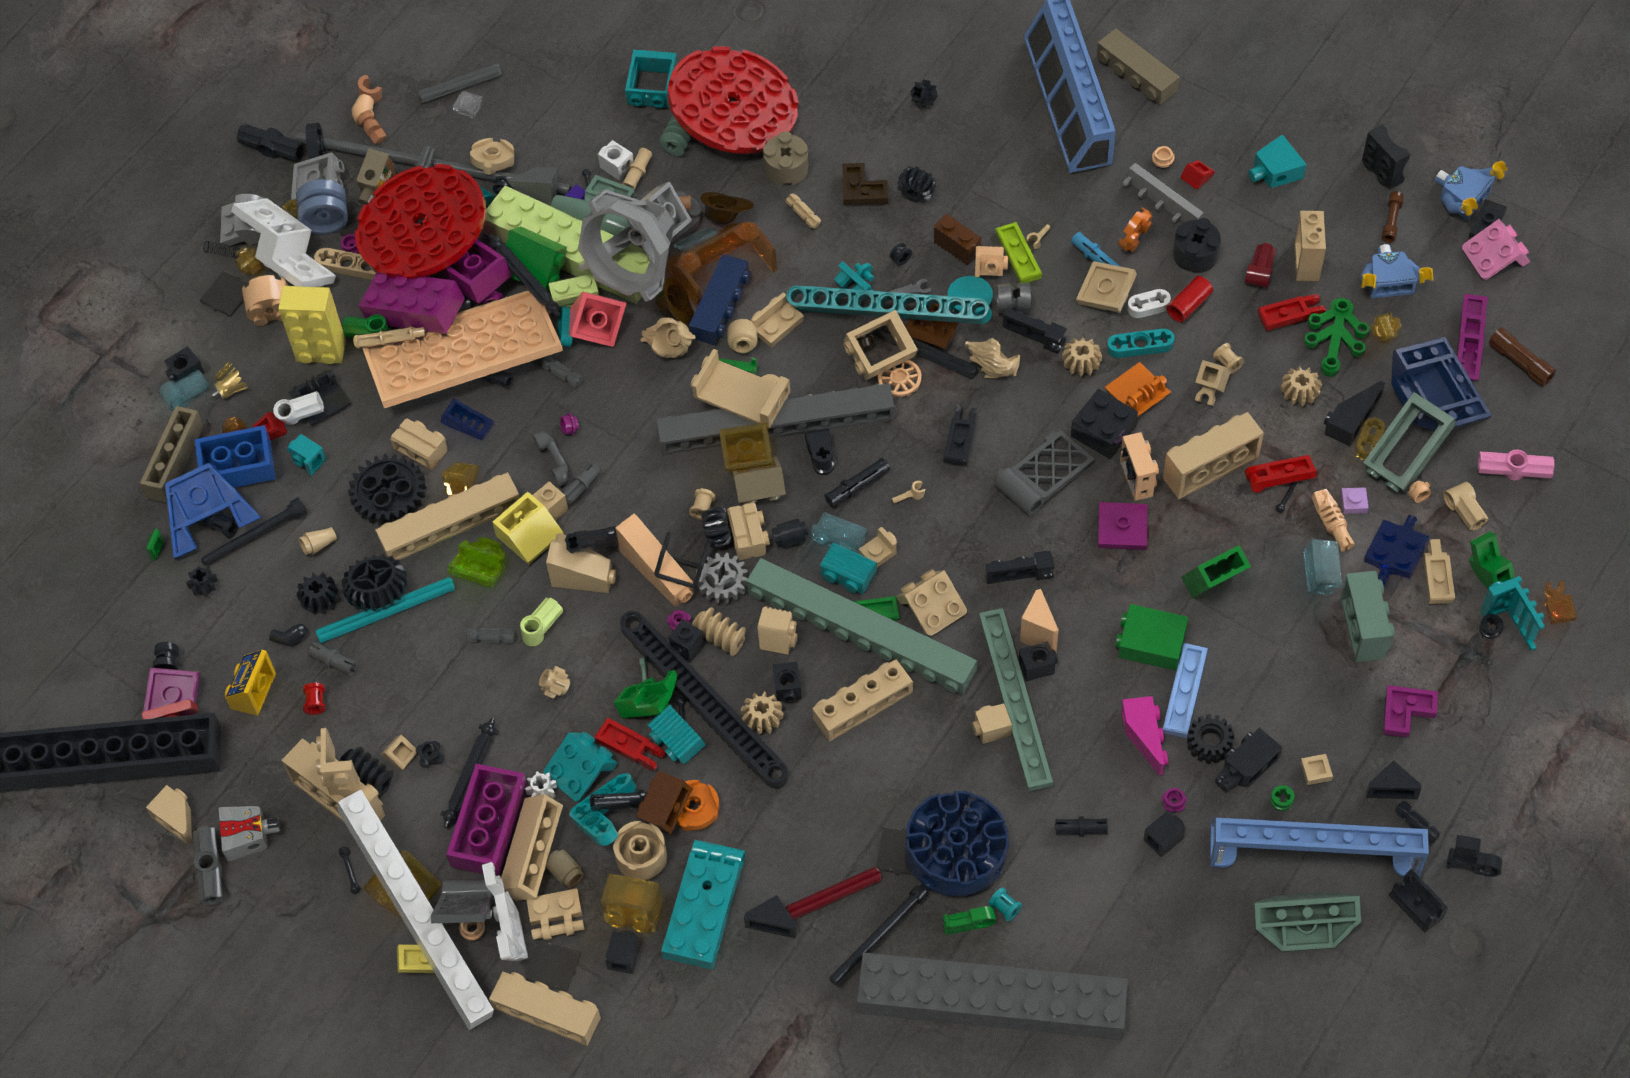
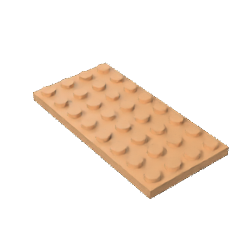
(476, 345)

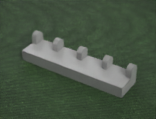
(1161, 194)

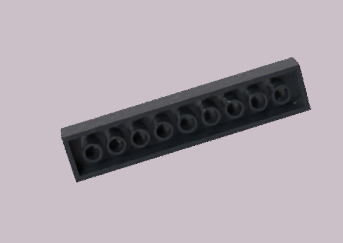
(109, 751)

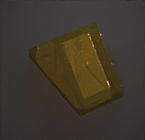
(459, 477)

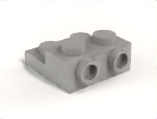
(317, 168)

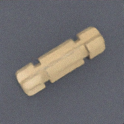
(803, 211)

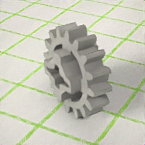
(730, 582)

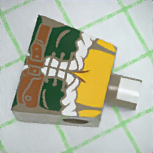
(374, 172)

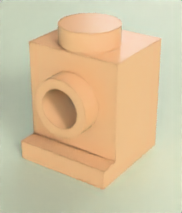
(990, 261)

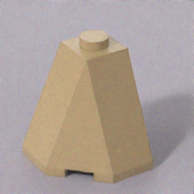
(579, 570)

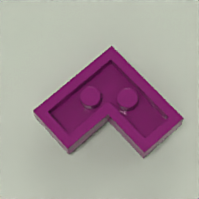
(1404, 702)

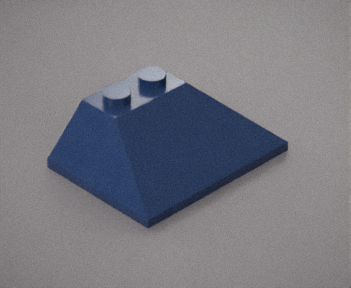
(1439, 377)

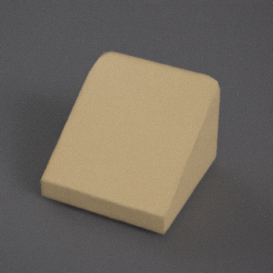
(399, 752)

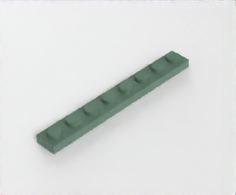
(1016, 700)

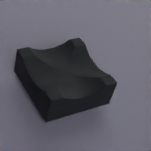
(1385, 157)

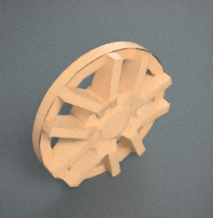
(900, 378)

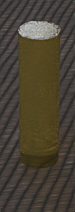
(223, 371)

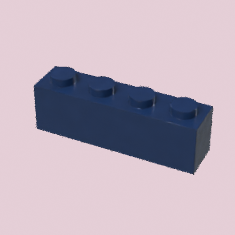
(719, 299)

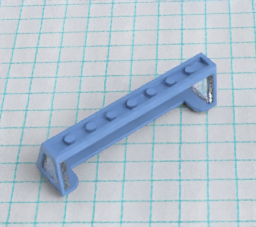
(1405, 845)

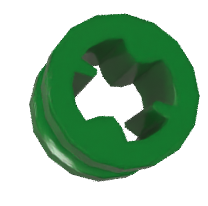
(1275, 801)

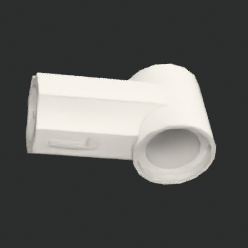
(300, 408)

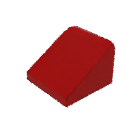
(1196, 174)
(273, 425)

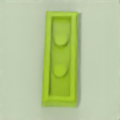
(1018, 253)

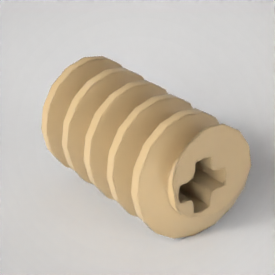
(720, 631)

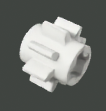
(541, 780)

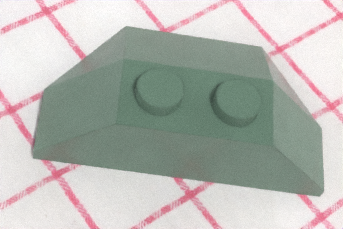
(1307, 919)

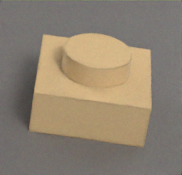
(1316, 769)

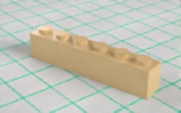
(447, 517)

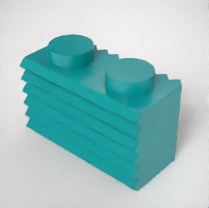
(848, 569)
(676, 735)

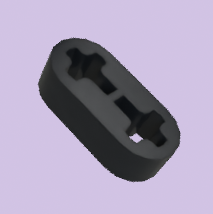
(314, 140)

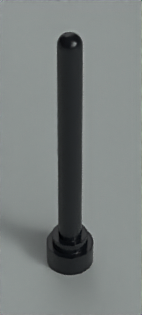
(294, 510)

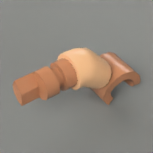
(363, 110)

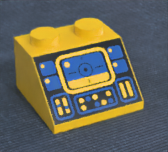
(251, 683)

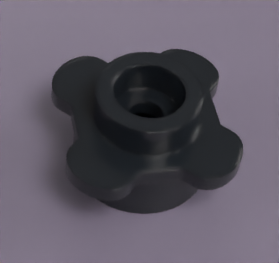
(425, 748)

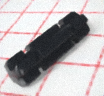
(1417, 821)

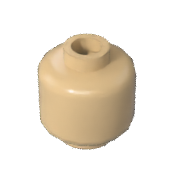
(742, 336)

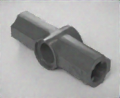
(209, 878)

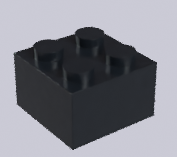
(1103, 423)

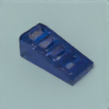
(464, 410)

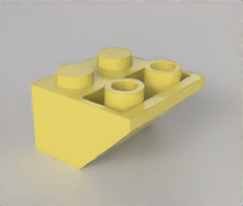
(526, 528)

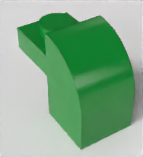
(1488, 562)

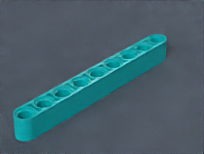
(879, 298)

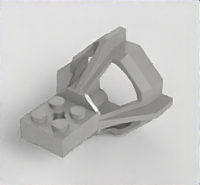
(651, 224)

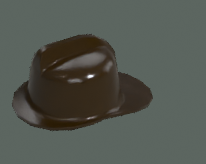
(724, 208)
(674, 301)

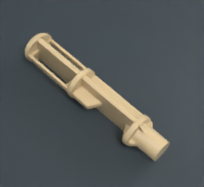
(388, 337)

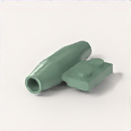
(580, 209)

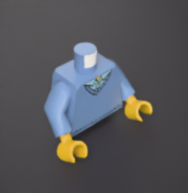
(1468, 187)
(1392, 274)

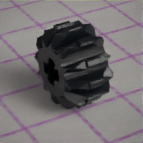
(916, 184)
(716, 527)
(317, 592)

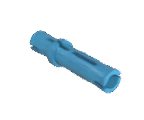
(1081, 242)

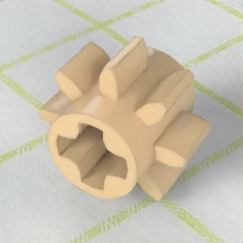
(554, 682)

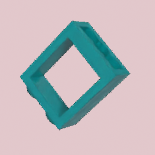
(644, 61)

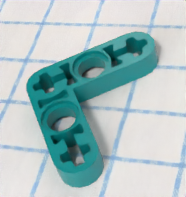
(620, 784)

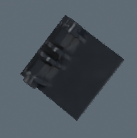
(329, 391)

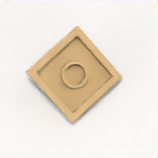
(1106, 286)

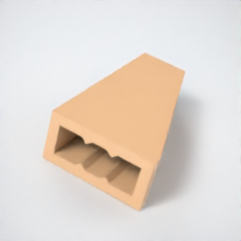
(643, 552)

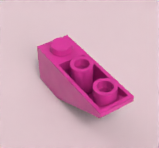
(1141, 727)

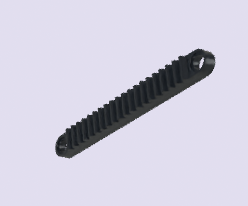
(704, 700)

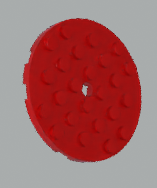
(701, 95)
(452, 222)

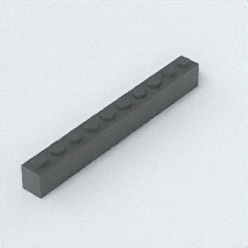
(795, 417)

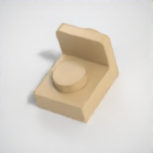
(880, 548)

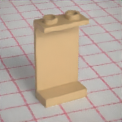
(739, 391)

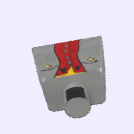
(245, 830)

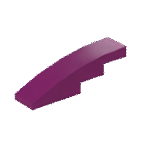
(1472, 334)

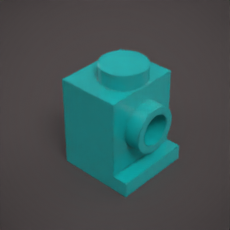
(306, 454)

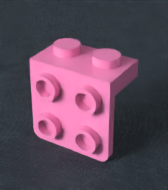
(1495, 249)

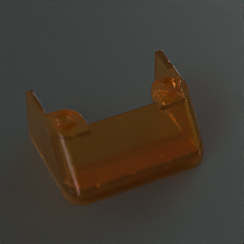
(687, 262)

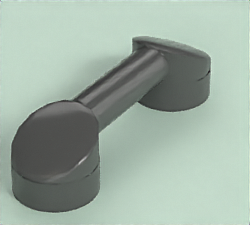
(545, 441)

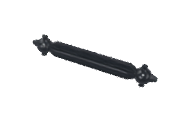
(524, 275)
(475, 757)

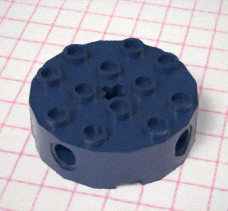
(956, 843)

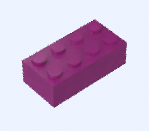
(477, 271)
(413, 302)
(487, 819)

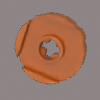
(1138, 224)
(706, 812)

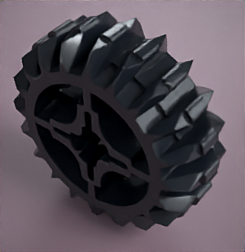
(360, 584)

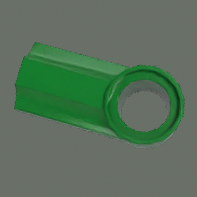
(361, 326)

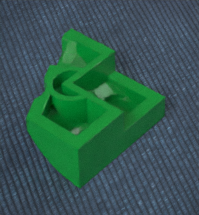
(646, 697)

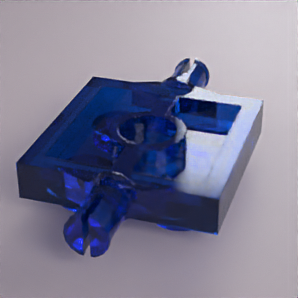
(1396, 549)

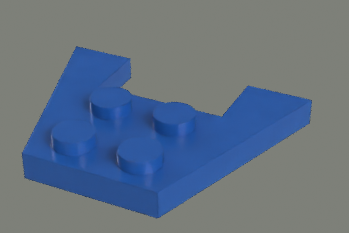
(199, 497)

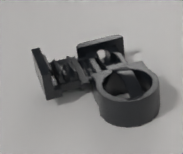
(1465, 857)

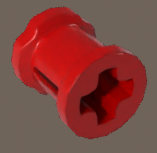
(314, 698)

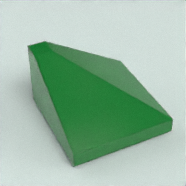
(154, 544)

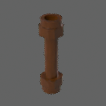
(1390, 229)

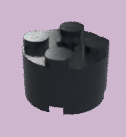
(1196, 245)

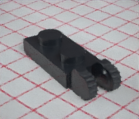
(960, 437)

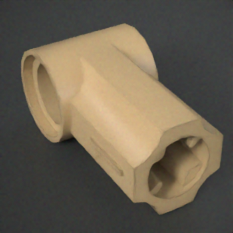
(1463, 500)

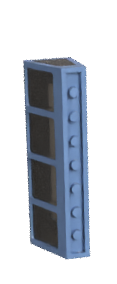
(1070, 87)

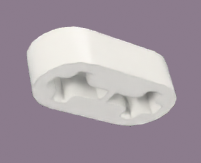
(1148, 303)

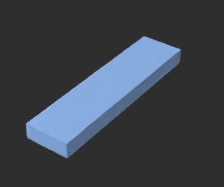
(1185, 690)

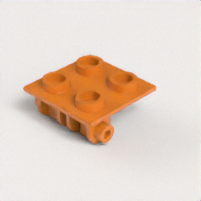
(1139, 388)

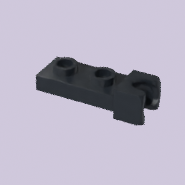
(1035, 329)
(1021, 568)

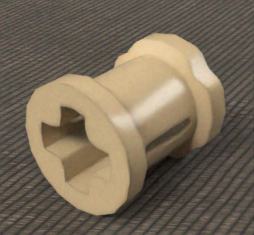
(1228, 358)
(702, 502)

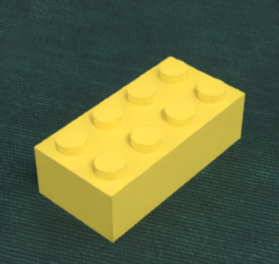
(312, 324)

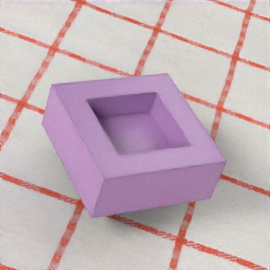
(1354, 500)

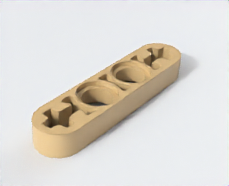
(339, 256)

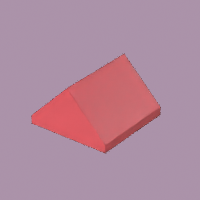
(596, 318)

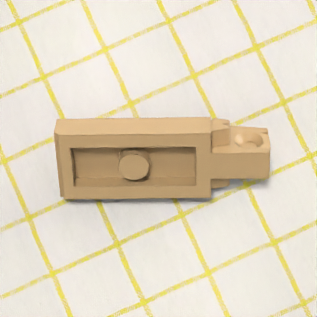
(1438, 574)

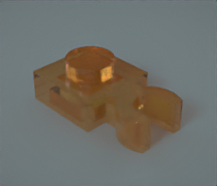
(1559, 606)

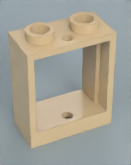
(1309, 245)
(900, 335)

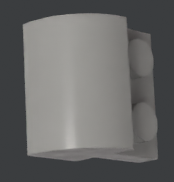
(235, 230)

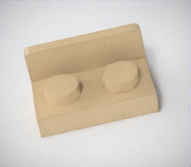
(776, 320)

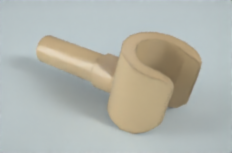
(1037, 236)
(914, 493)

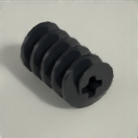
(369, 770)

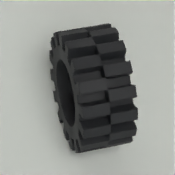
(1210, 725)

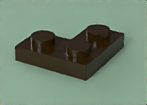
(859, 191)

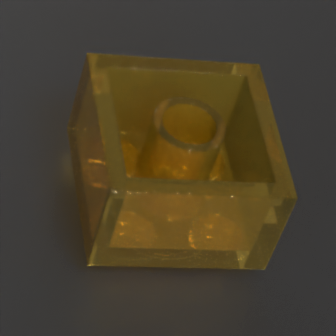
(632, 903)

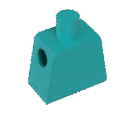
(1277, 164)

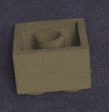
(759, 483)

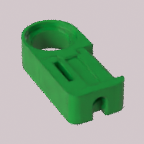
(969, 920)

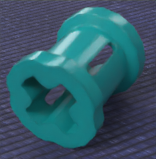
(1005, 904)

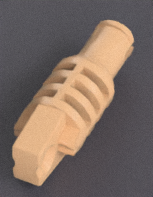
(1332, 519)

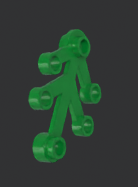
(1336, 332)

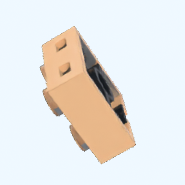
(1138, 466)

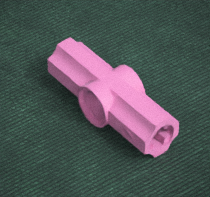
(1503, 464)

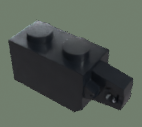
(1249, 760)

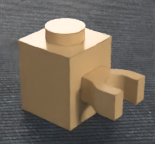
(1212, 378)

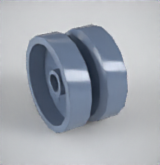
(322, 206)

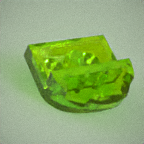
(479, 561)

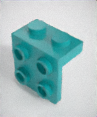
(578, 764)

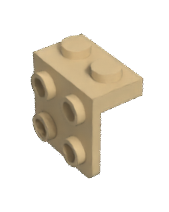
(933, 601)
(337, 776)

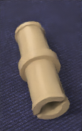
(637, 168)

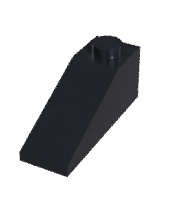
(1352, 413)

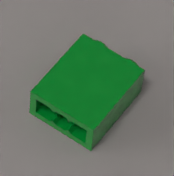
(537, 254)
(1215, 571)
(1151, 637)

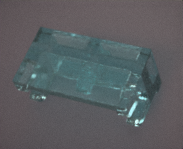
(1322, 566)

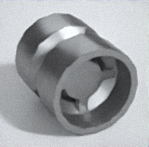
(1020, 292)

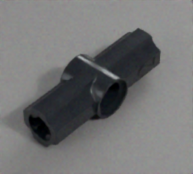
(270, 142)

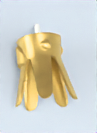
(229, 385)

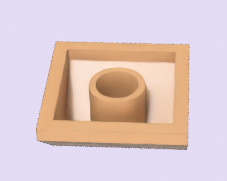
(1038, 623)

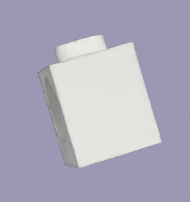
(615, 160)

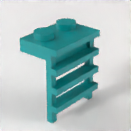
(1512, 598)

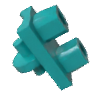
(847, 276)

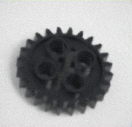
(387, 489)

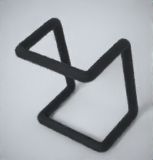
(699, 566)

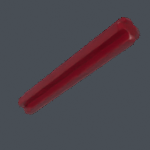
(834, 893)

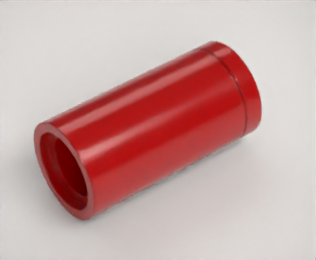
(1189, 299)

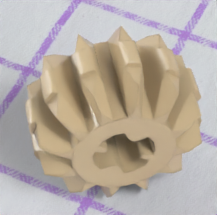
(1081, 356)
(1301, 386)
(771, 712)

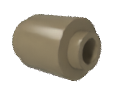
(564, 868)

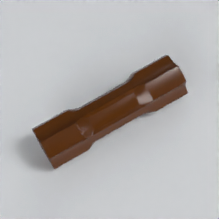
(1508, 345)

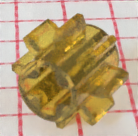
(246, 260)
(1386, 326)

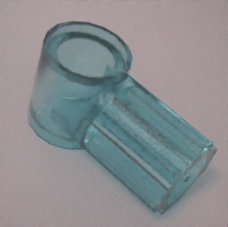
(179, 392)

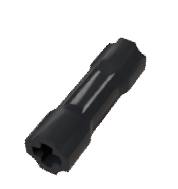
(590, 540)

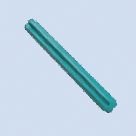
(364, 618)

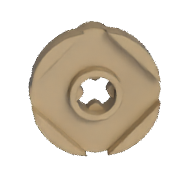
(492, 155)

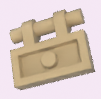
(555, 907)

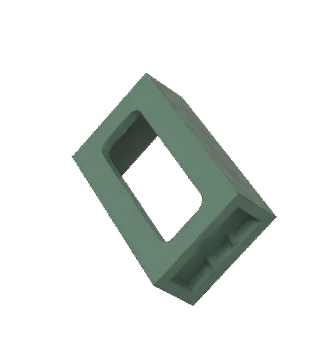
(1394, 433)

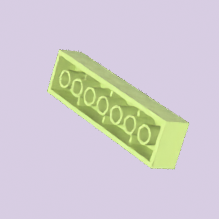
(516, 209)

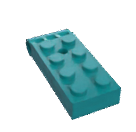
(702, 914)

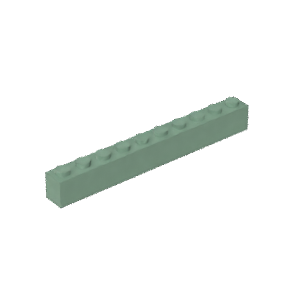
(862, 626)

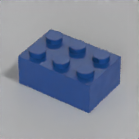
(239, 455)

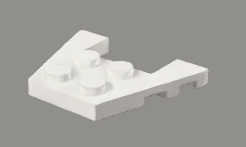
(510, 937)

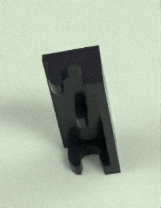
(1418, 901)

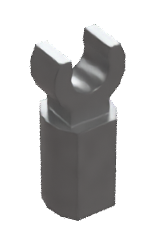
(914, 289)

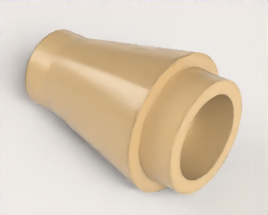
(316, 540)

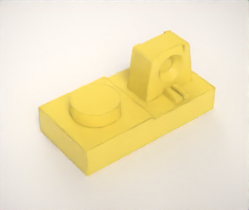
(412, 960)

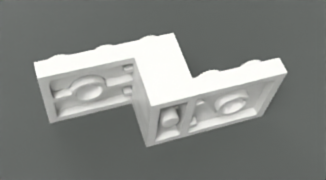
(283, 243)

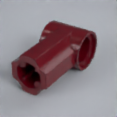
(1261, 268)

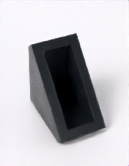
(1394, 784)
(771, 918)

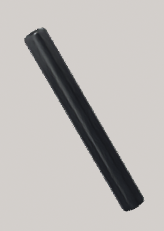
(932, 354)

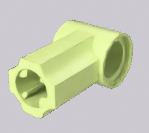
(540, 621)

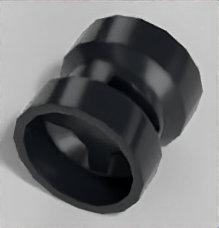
(166, 655)

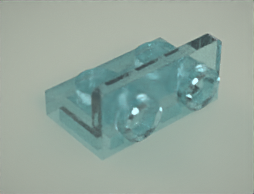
(839, 531)

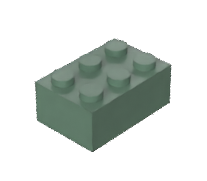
(1366, 616)

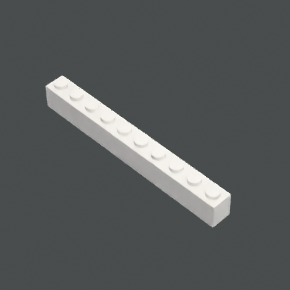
(415, 909)

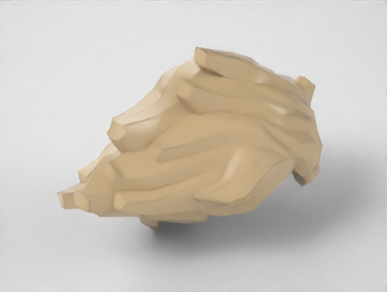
(668, 338)
(992, 360)

